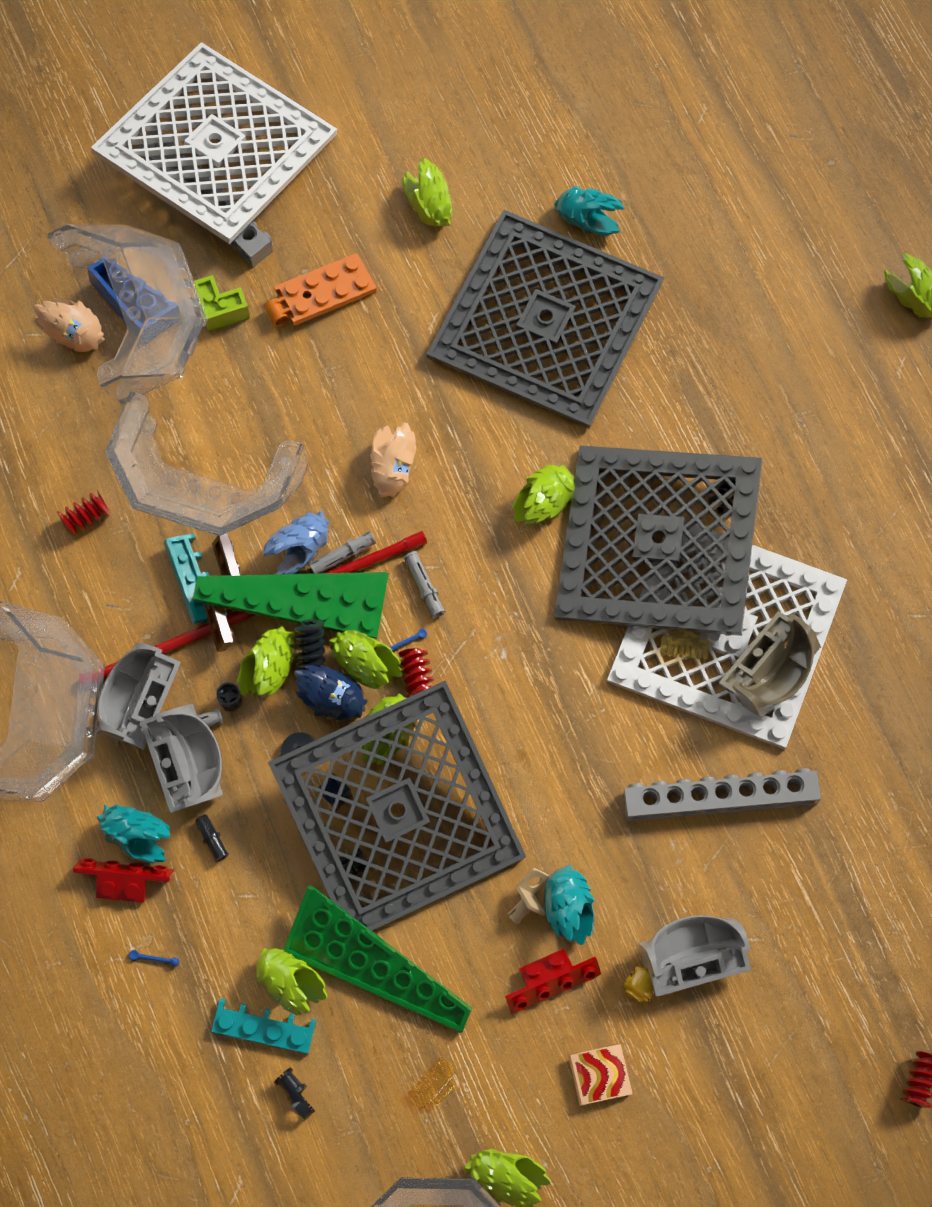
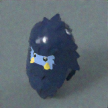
(330, 693)

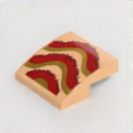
(600, 1075)

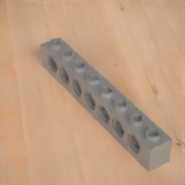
(251, 250)
(804, 778)

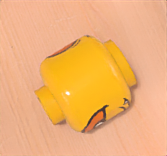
(639, 985)

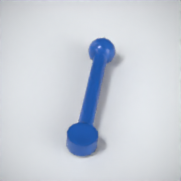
(422, 633)
(134, 955)

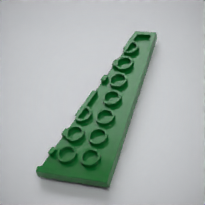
(337, 599)
(348, 950)

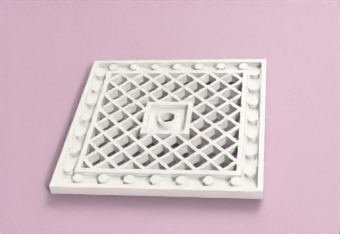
(231, 219)
(689, 699)

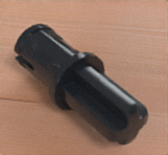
(211, 837)

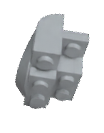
(134, 696)
(184, 757)
(692, 952)

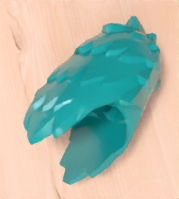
(586, 208)
(134, 832)
(569, 904)

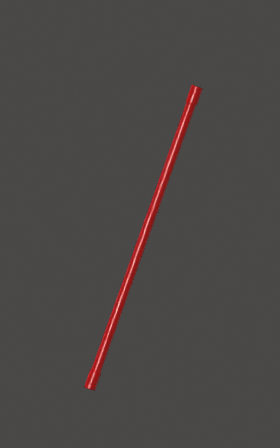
(407, 544)

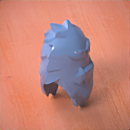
(301, 538)

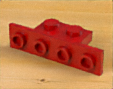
(122, 881)
(549, 977)

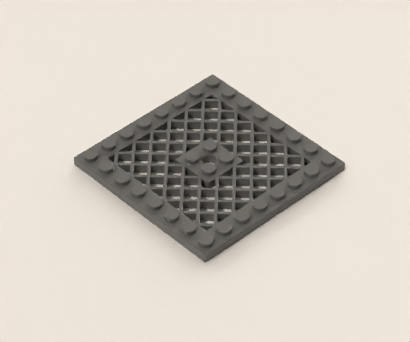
(523, 385)
(659, 615)
(440, 702)

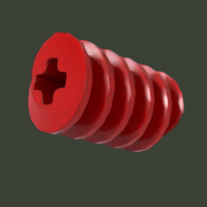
(84, 513)
(414, 670)
(921, 1081)

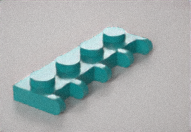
(186, 572)
(262, 1029)

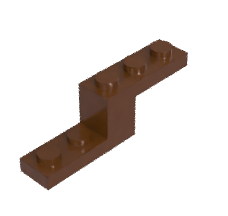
(217, 615)

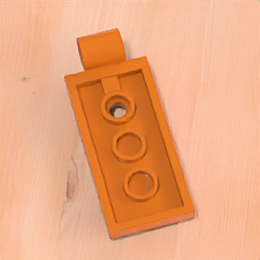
(329, 289)

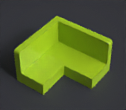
(221, 308)

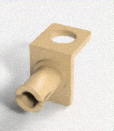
(528, 899)

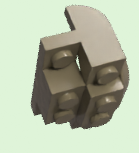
(771, 667)

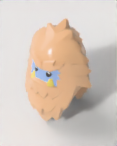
(70, 324)
(392, 459)

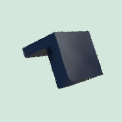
(333, 786)

